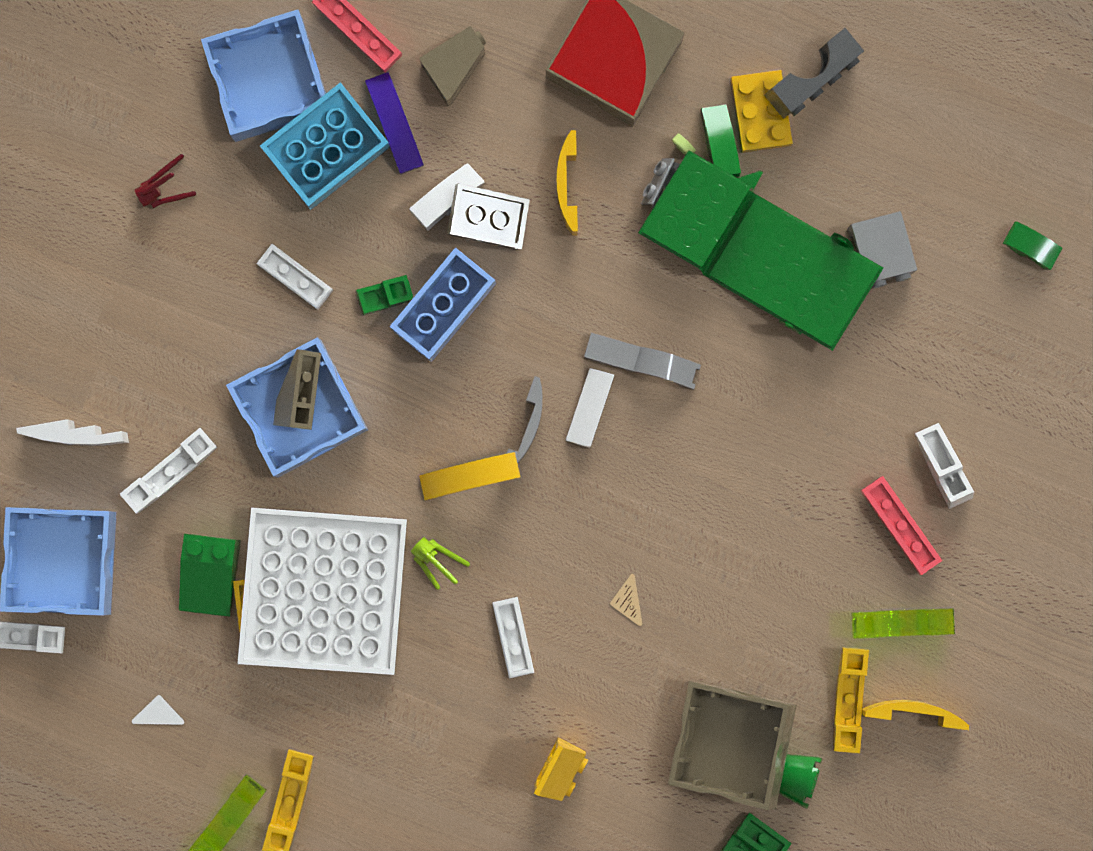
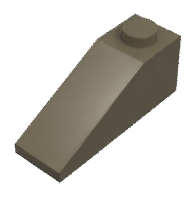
(298, 392)

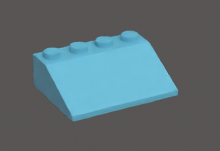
(325, 146)

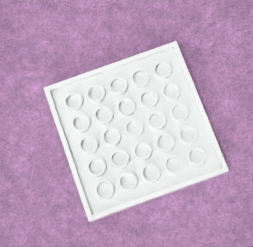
(322, 591)

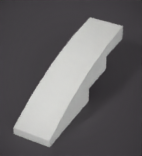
(66, 433)

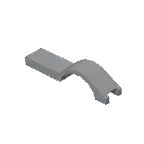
(641, 360)

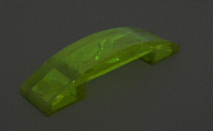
(903, 623)
(230, 816)

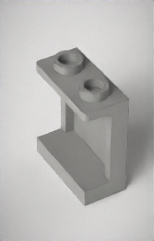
(886, 244)

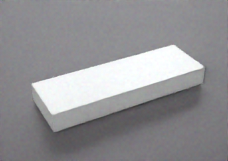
(294, 276)
(513, 637)

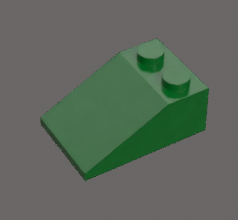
(208, 574)

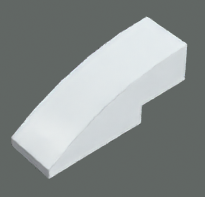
(439, 200)
(944, 466)

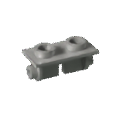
(663, 173)

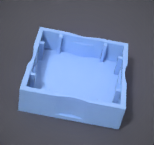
(264, 74)
(287, 448)
(58, 561)

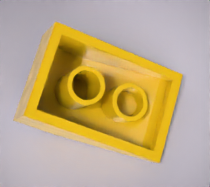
(559, 771)

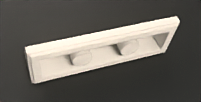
(590, 408)

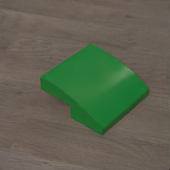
(755, 836)

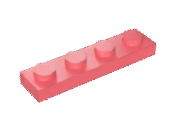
(360, 32)
(901, 525)

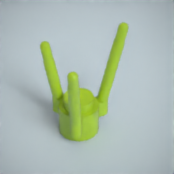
(425, 552)

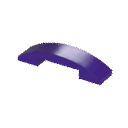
(394, 123)

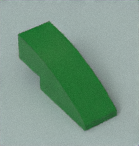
(720, 139)

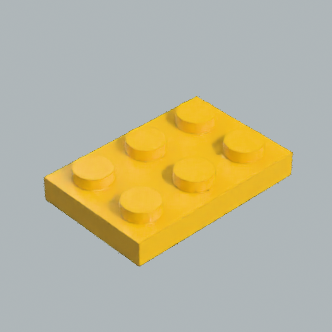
(757, 120)

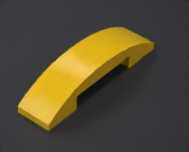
(567, 153)
(469, 475)
(849, 700)
(884, 709)
(288, 801)

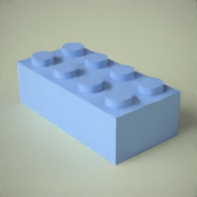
(443, 304)

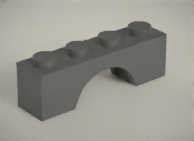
(835, 55)

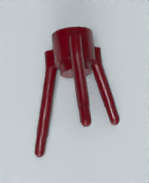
(149, 191)

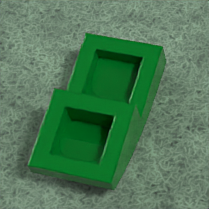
(1033, 245)
(384, 295)

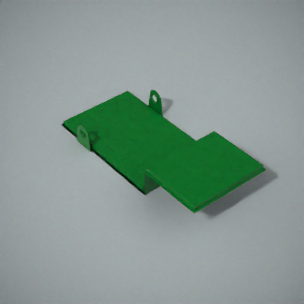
(761, 251)

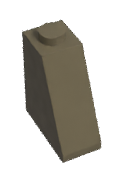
(454, 62)

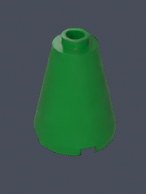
(799, 778)

